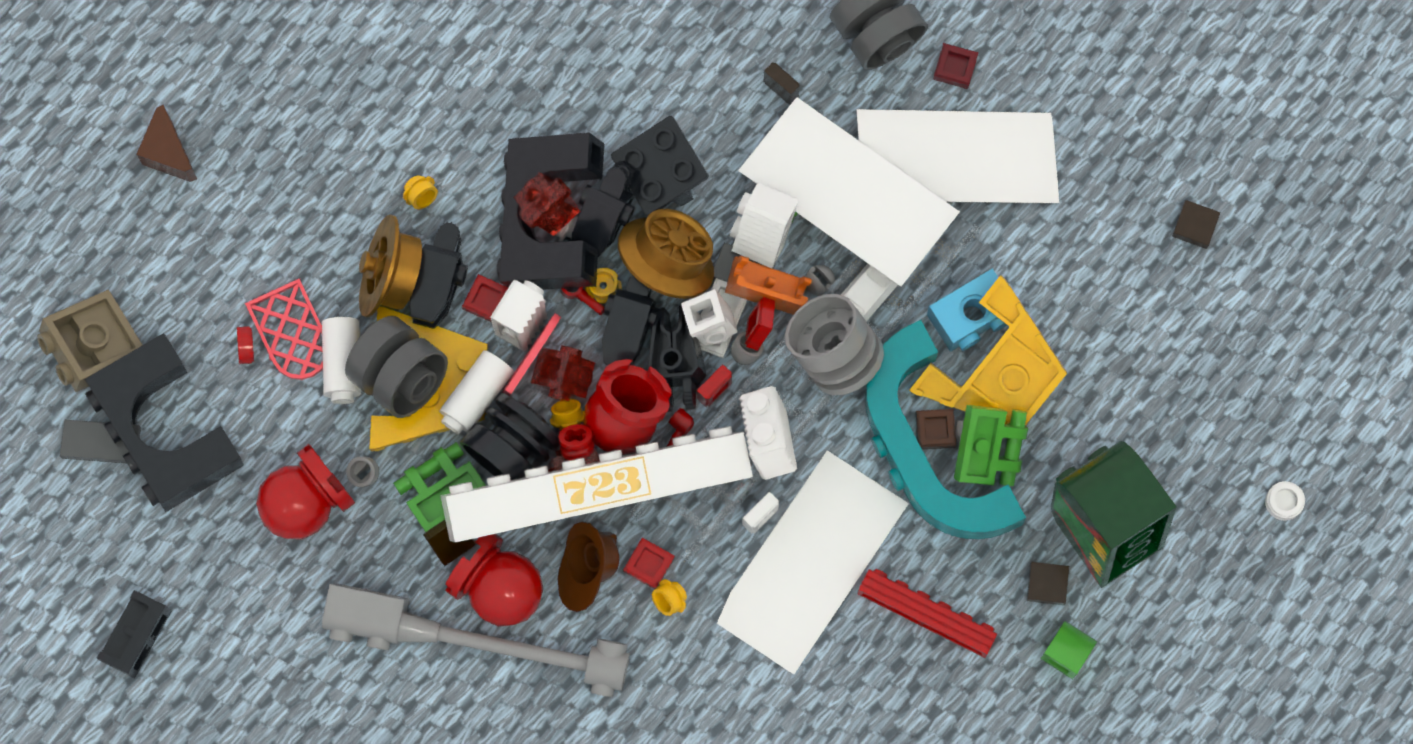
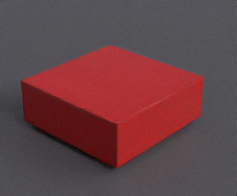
(484, 297)
(760, 323)
(714, 386)
(649, 563)

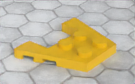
(461, 355)
(1013, 375)

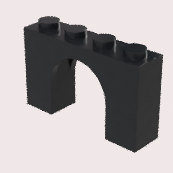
(522, 255)
(169, 474)

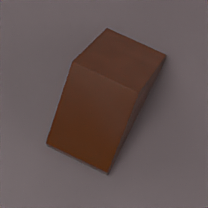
(163, 149)

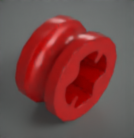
(576, 442)

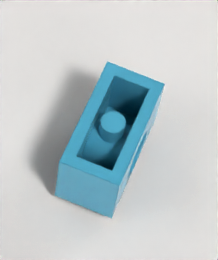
(949, 317)

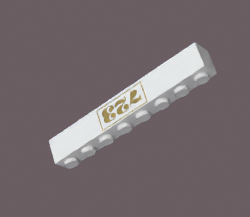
(595, 485)

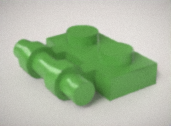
(981, 445)
(427, 504)

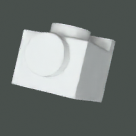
(713, 326)

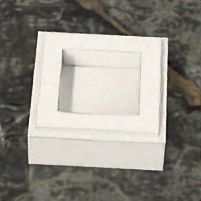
(760, 513)

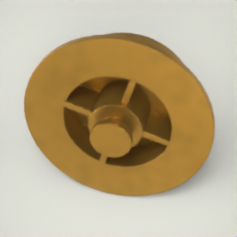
(668, 253)
(389, 268)

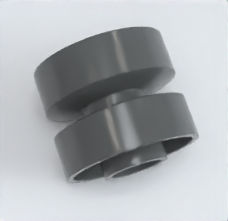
(880, 29)
(396, 366)

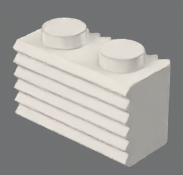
(763, 224)
(519, 314)
(768, 432)

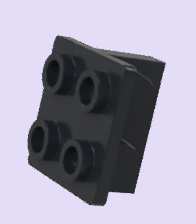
(662, 165)

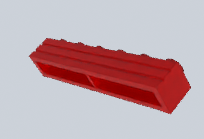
(927, 613)

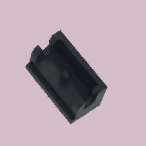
(134, 634)

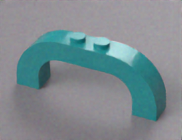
(911, 471)

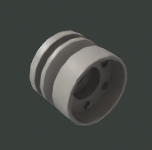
(834, 344)

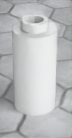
(338, 339)
(475, 392)

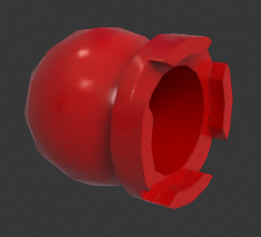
(626, 406)
(299, 497)
(499, 583)

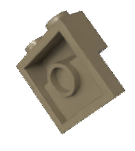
(87, 338)

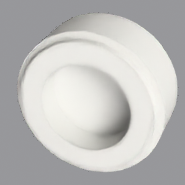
(1285, 500)

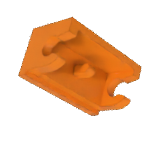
(757, 281)

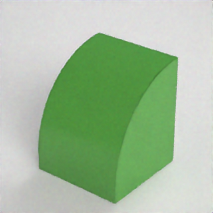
(1068, 650)

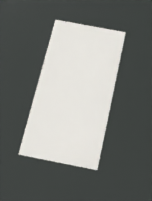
(968, 152)
(850, 191)
(810, 562)

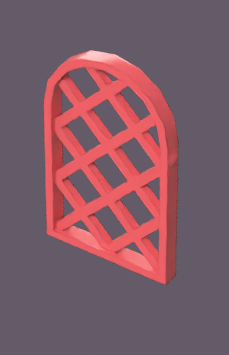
(278, 334)
(531, 354)

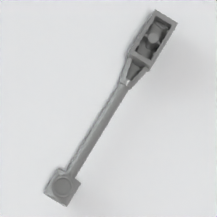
(385, 621)

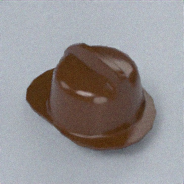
(586, 562)

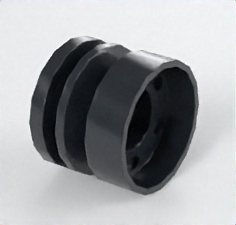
(511, 440)

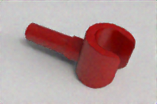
(584, 297)
(682, 423)

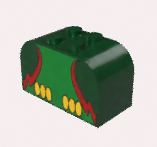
(1112, 511)

